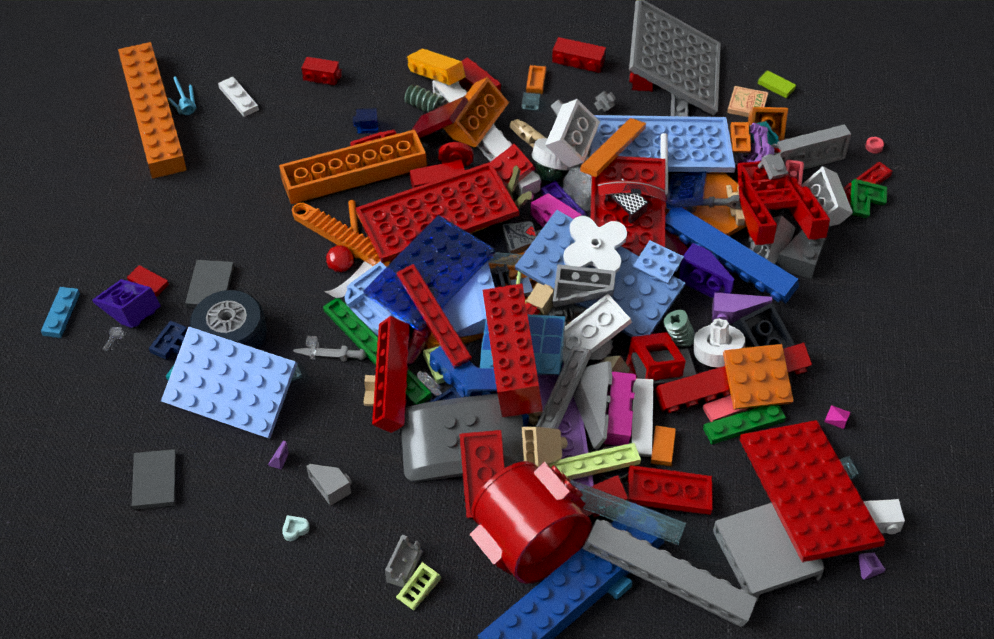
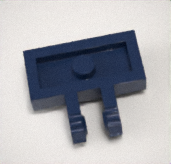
(168, 340)

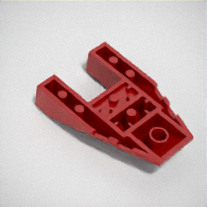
(761, 194)

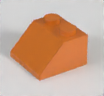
(774, 116)

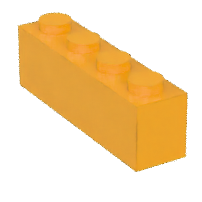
(436, 66)

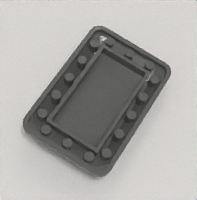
(433, 435)

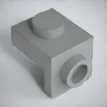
(774, 166)

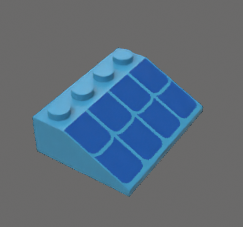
(547, 343)

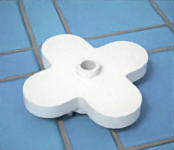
(595, 244)

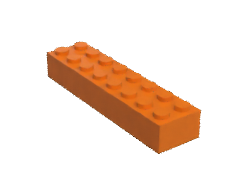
(352, 166)

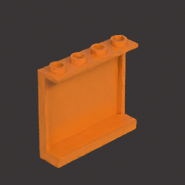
(719, 216)

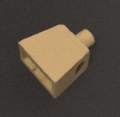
(542, 445)

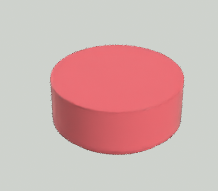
(874, 145)

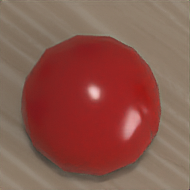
(339, 258)

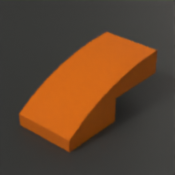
(740, 137)

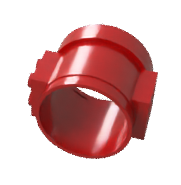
(529, 520)

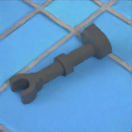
(733, 202)

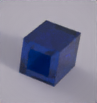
(366, 120)

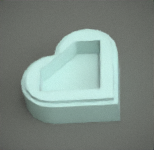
(295, 527)

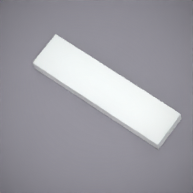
(642, 416)

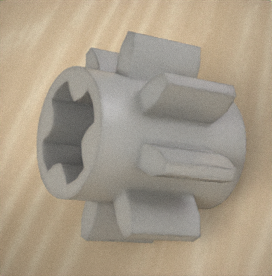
(604, 101)

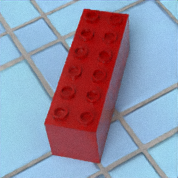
(512, 350)

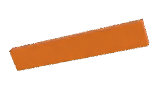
(612, 147)

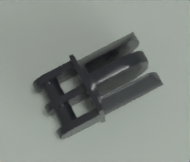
(500, 276)

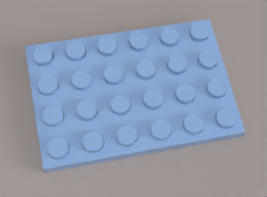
(229, 382)

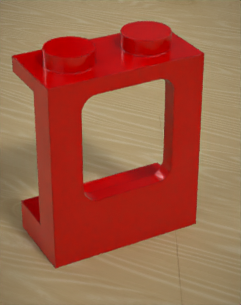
(658, 342)

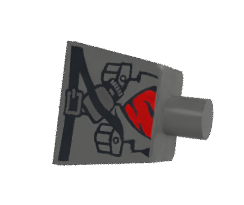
(519, 236)

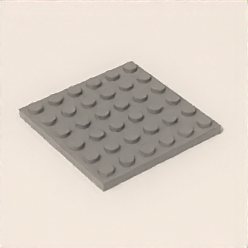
(675, 56)

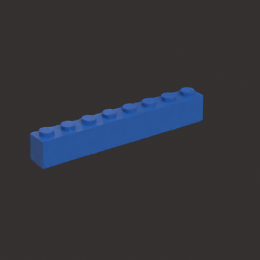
(732, 254)

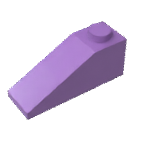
(735, 306)

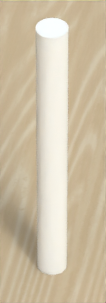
(664, 154)

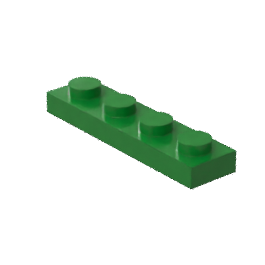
(743, 423)

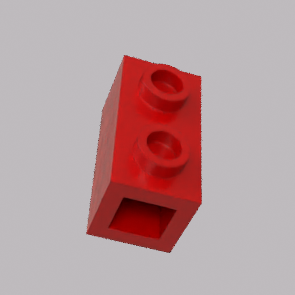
(321, 71)

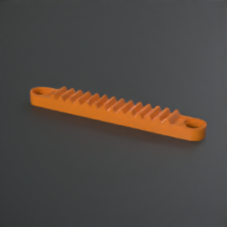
(336, 232)

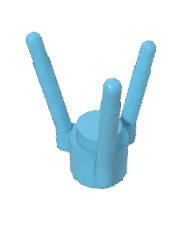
(186, 105)

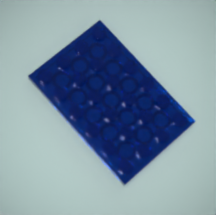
(445, 260)

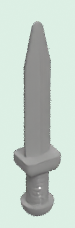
(343, 353)

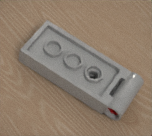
(815, 147)

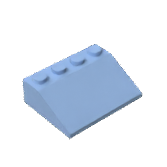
(467, 307)

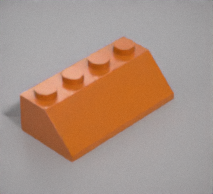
(479, 114)

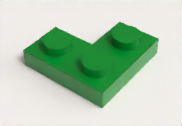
(865, 193)

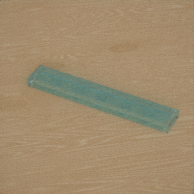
(631, 514)

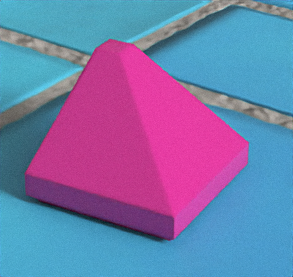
(837, 417)

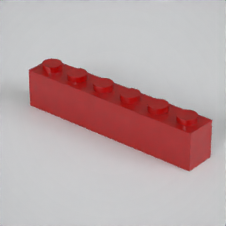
(391, 375)

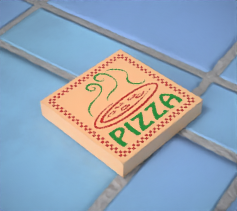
(744, 99)

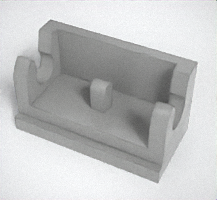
(403, 562)

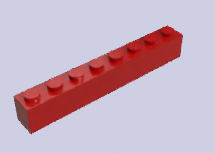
(715, 382)

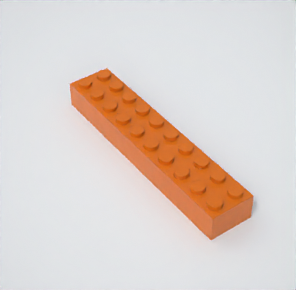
(152, 110)

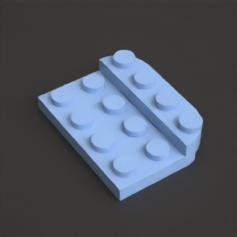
(364, 308)

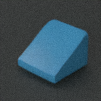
(620, 587)

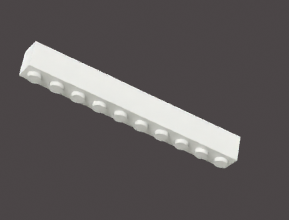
(493, 142)

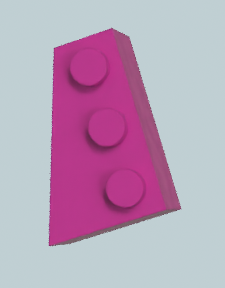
(545, 206)
(620, 409)

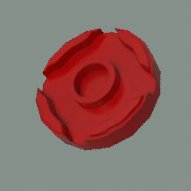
(456, 151)

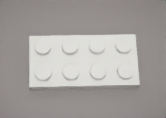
(595, 326)

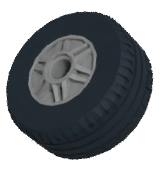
(232, 317)

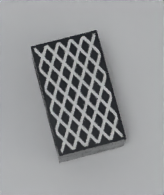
(632, 203)

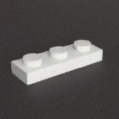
(238, 96)

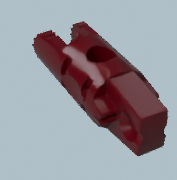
(417, 342)

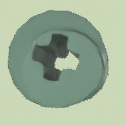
(421, 99)
(679, 328)

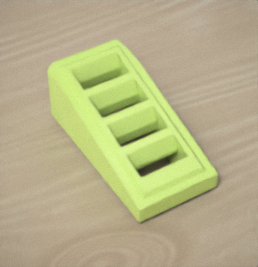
(429, 585)

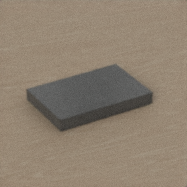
(208, 279)
(660, 356)
(154, 479)

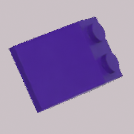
(704, 272)
(128, 302)

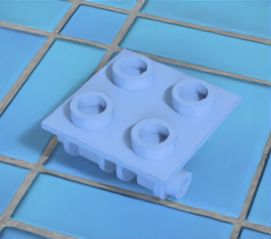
(658, 261)

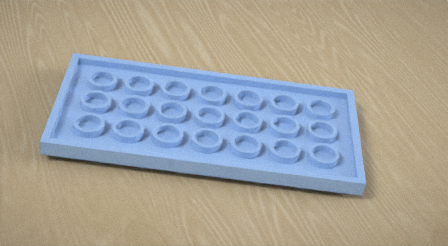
(693, 142)

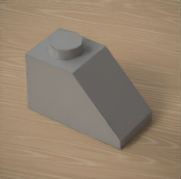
(330, 482)

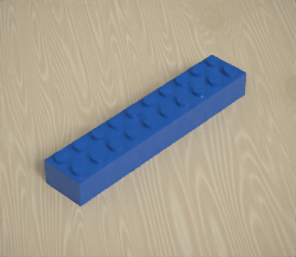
(562, 595)

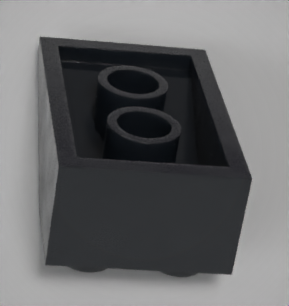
(764, 328)

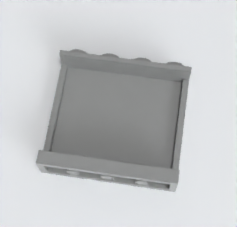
(762, 551)

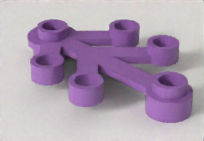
(765, 149)

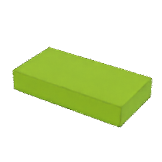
(776, 84)

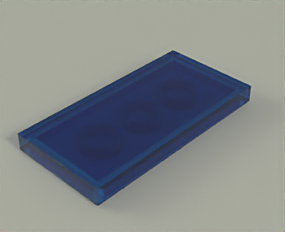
(686, 189)

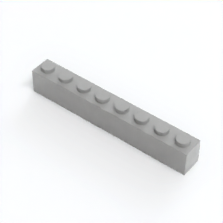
(670, 573)

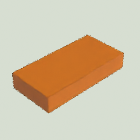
(536, 79)
(663, 445)

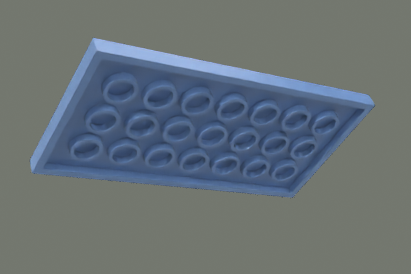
(636, 292)

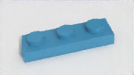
(60, 312)

